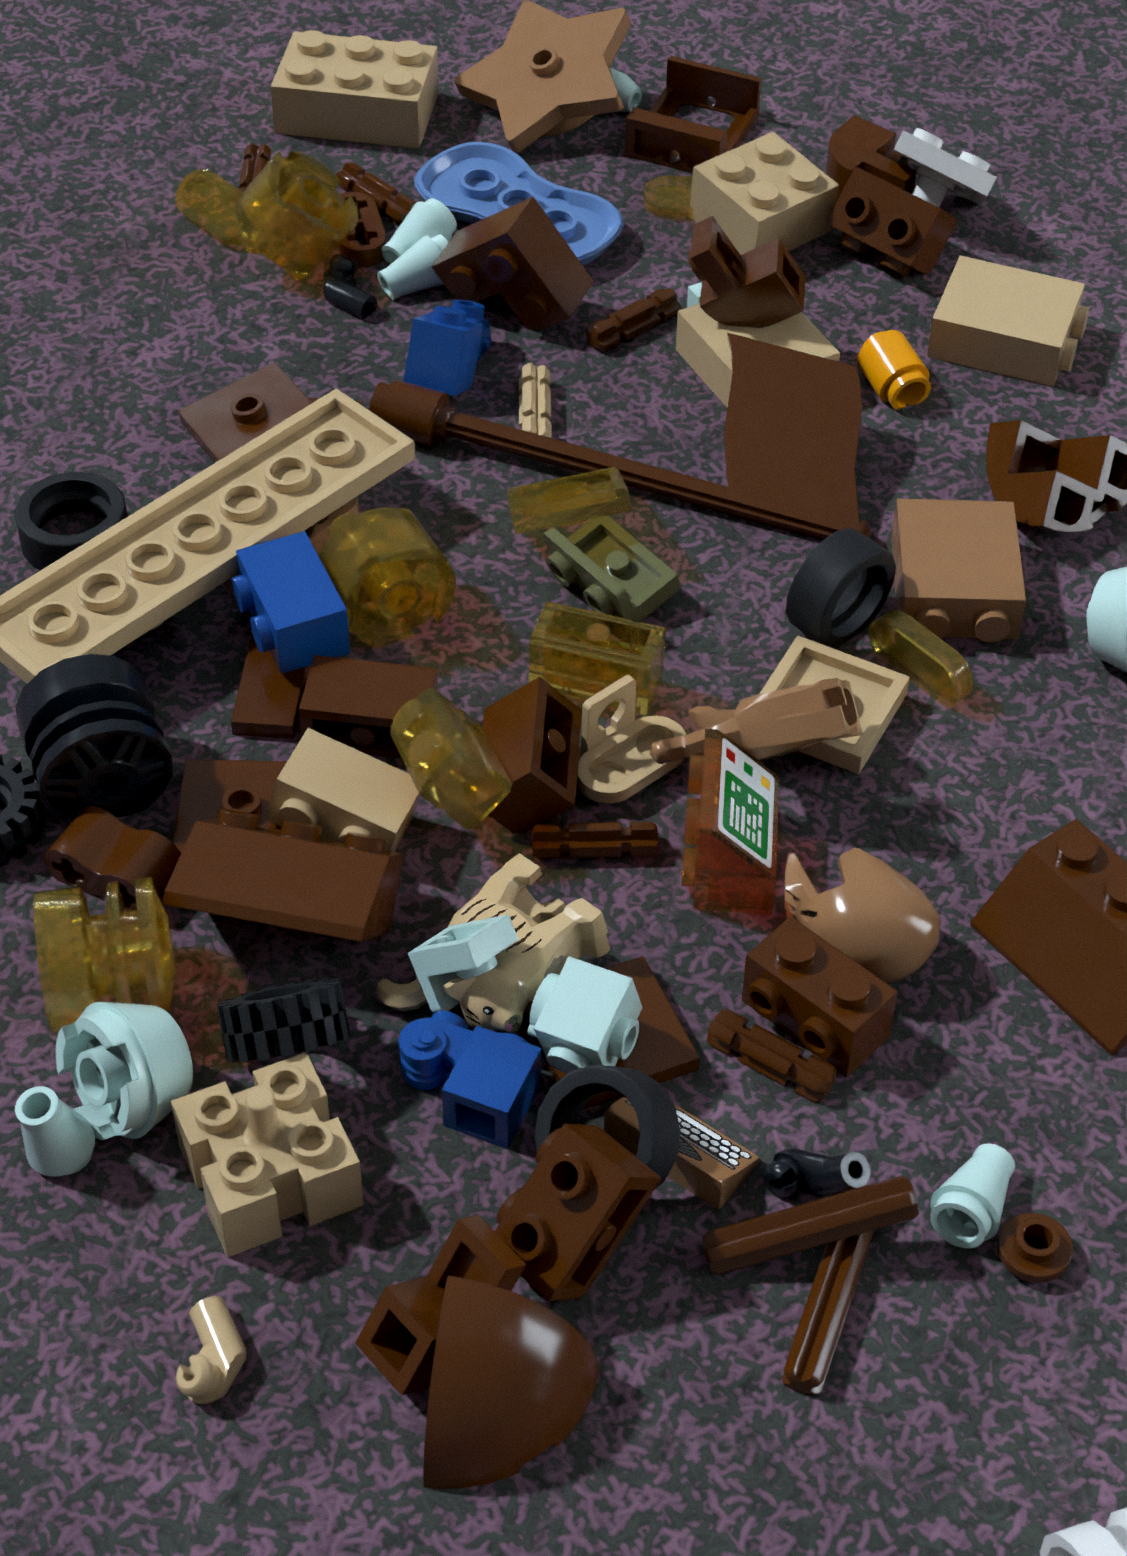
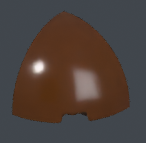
(1055, 480)
(501, 1385)

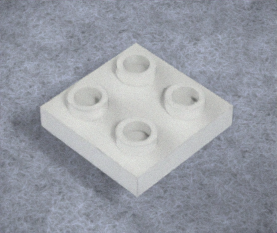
(941, 170)

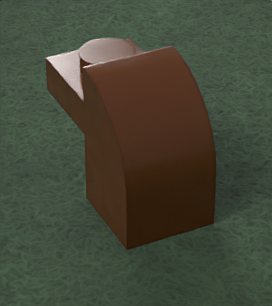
(868, 148)
(747, 287)
(406, 1318)

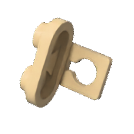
(618, 758)

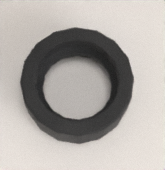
(62, 495)
(840, 587)
(653, 1107)

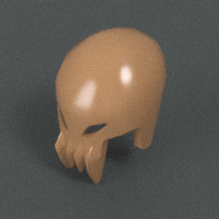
(871, 918)

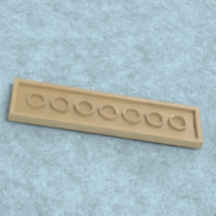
(190, 536)

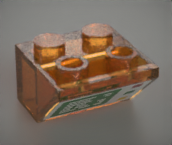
(732, 828)

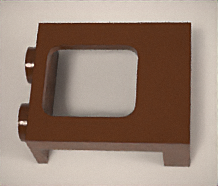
(683, 144)

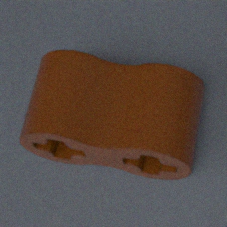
(105, 850)

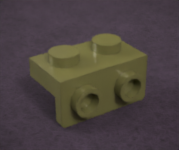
(611, 569)

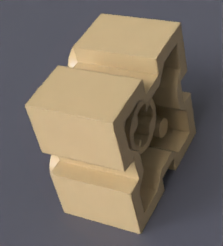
(267, 1153)

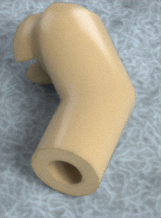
(219, 1359)

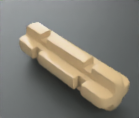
(535, 400)

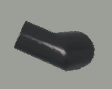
(341, 288)
(815, 1173)

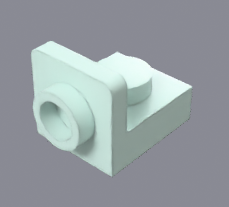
(459, 952)

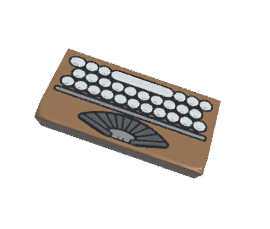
(706, 1159)

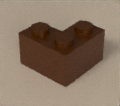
(522, 259)

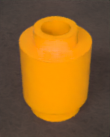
(894, 369)

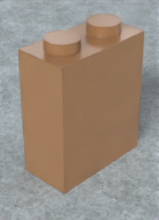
(959, 567)

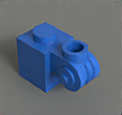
(447, 347)
(486, 1072)

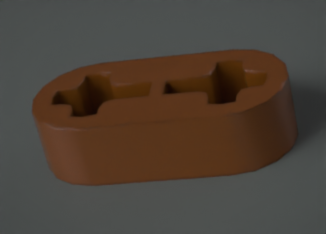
(368, 228)

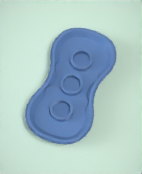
(487, 178)

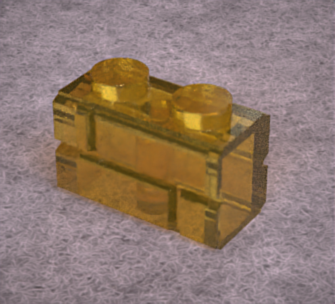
(590, 650)
(449, 758)

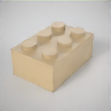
(355, 89)

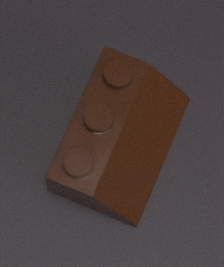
(287, 876)
(1066, 928)

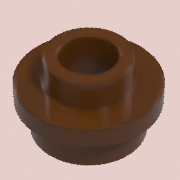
(1032, 1263)

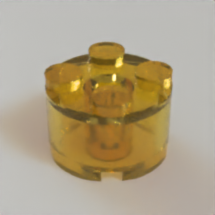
(294, 214)
(387, 574)

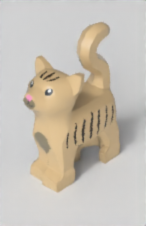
(545, 941)

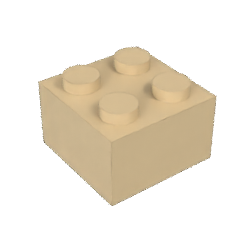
(764, 194)

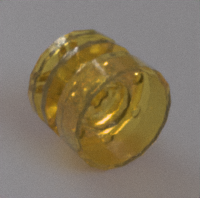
(102, 953)

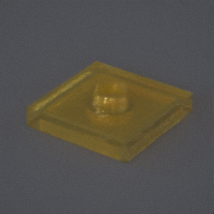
(568, 500)

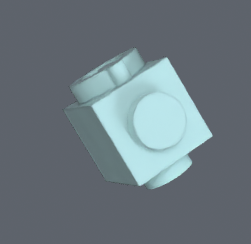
(585, 1016)

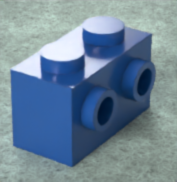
(290, 602)

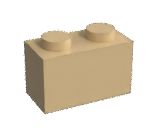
(343, 792)

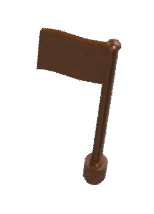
(785, 440)

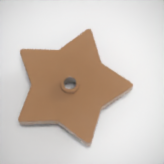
(549, 72)

